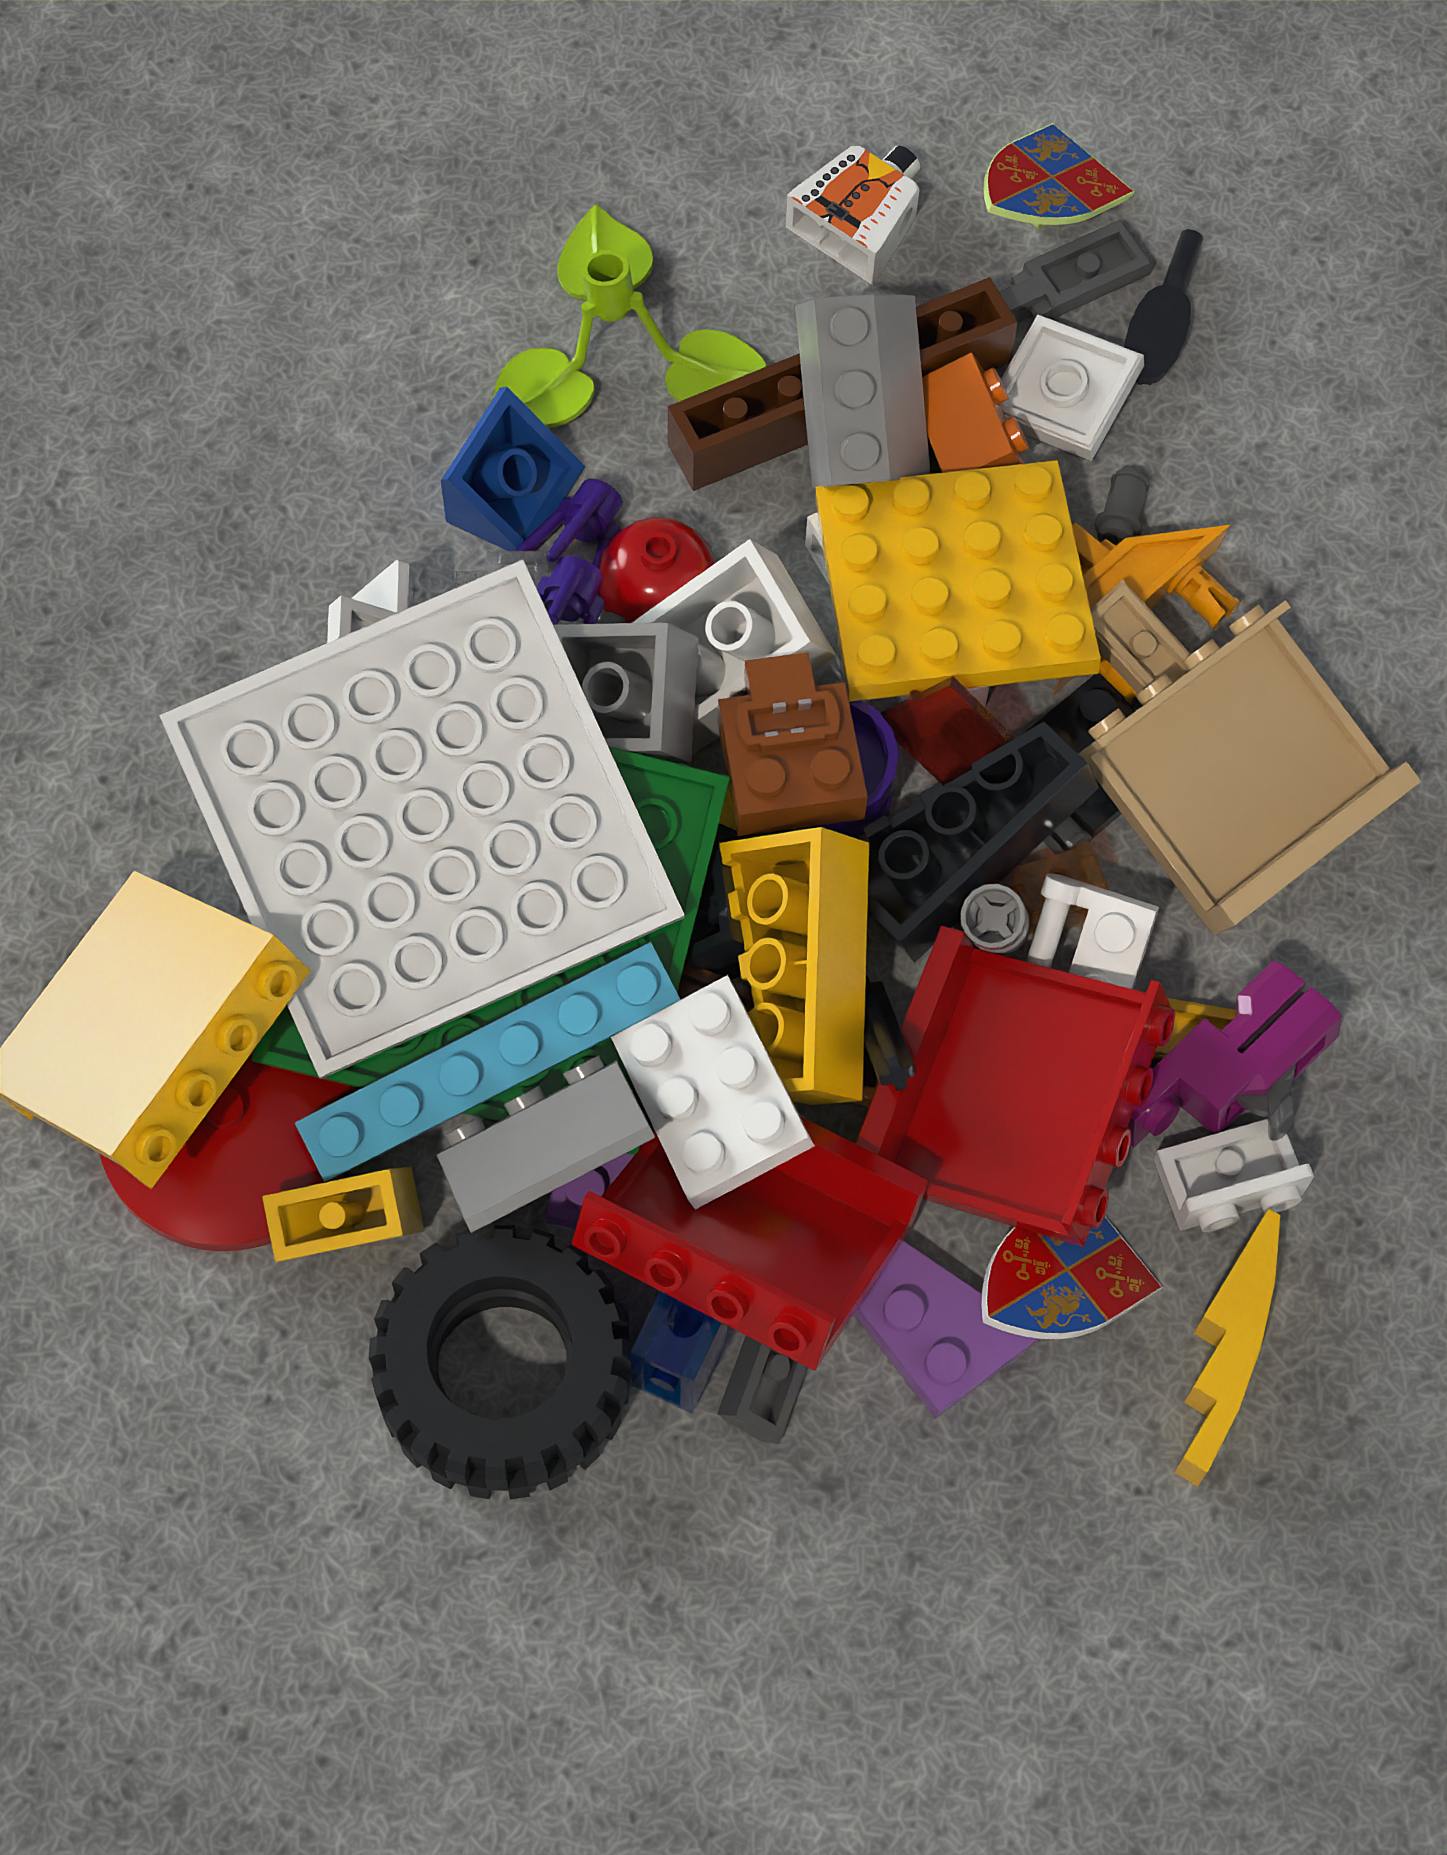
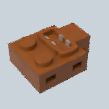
(790, 749)

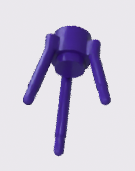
(585, 517)
(572, 591)

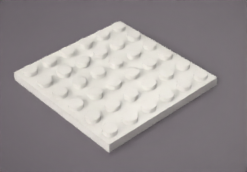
(423, 816)

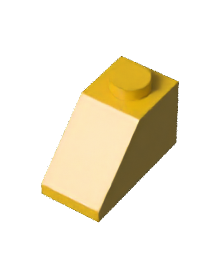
(343, 1213)

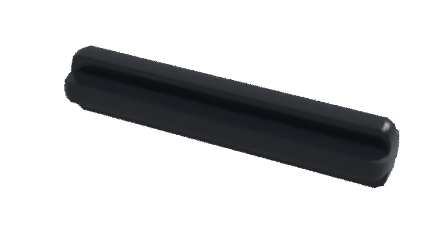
(885, 1039)

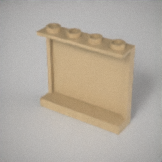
(1242, 770)

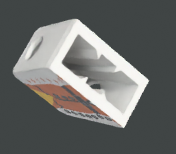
(857, 208)

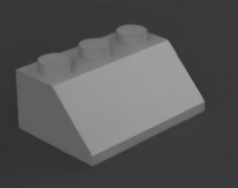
(862, 389)
(543, 1142)

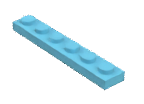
(486, 1062)

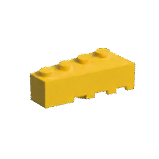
(805, 955)

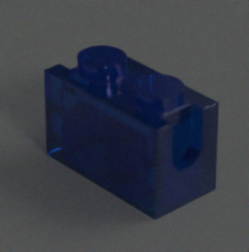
(676, 1352)

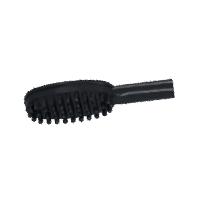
(1164, 314)

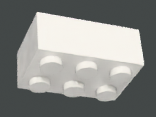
(740, 613)

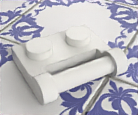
(1111, 937)

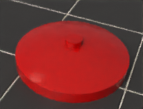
(231, 1160)

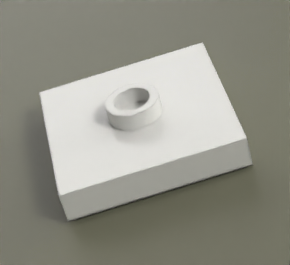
(1068, 386)

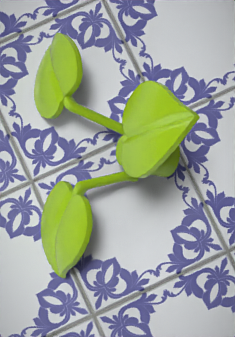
(605, 266)

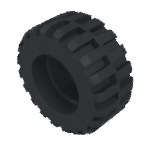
(482, 1276)

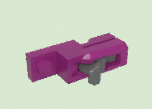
(1245, 1064)

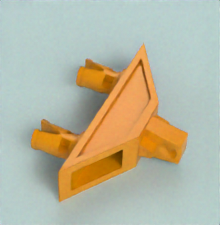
(1152, 569)

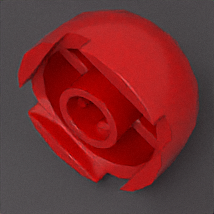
(650, 564)

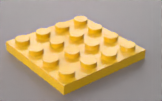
(956, 580)

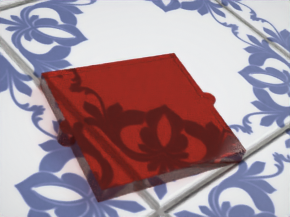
(945, 729)

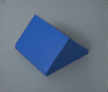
(507, 474)

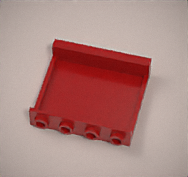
(1018, 1087)
(771, 1257)

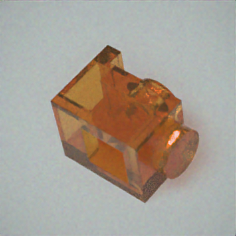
(1075, 864)

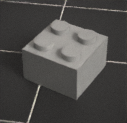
(637, 684)

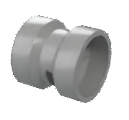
(988, 911)

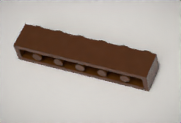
(765, 410)

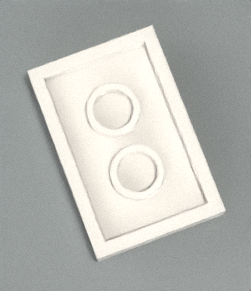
(712, 1092)

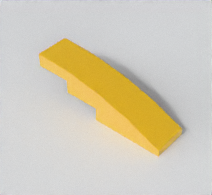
(1236, 1328)

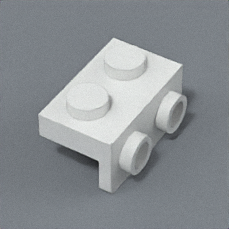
(1231, 1174)

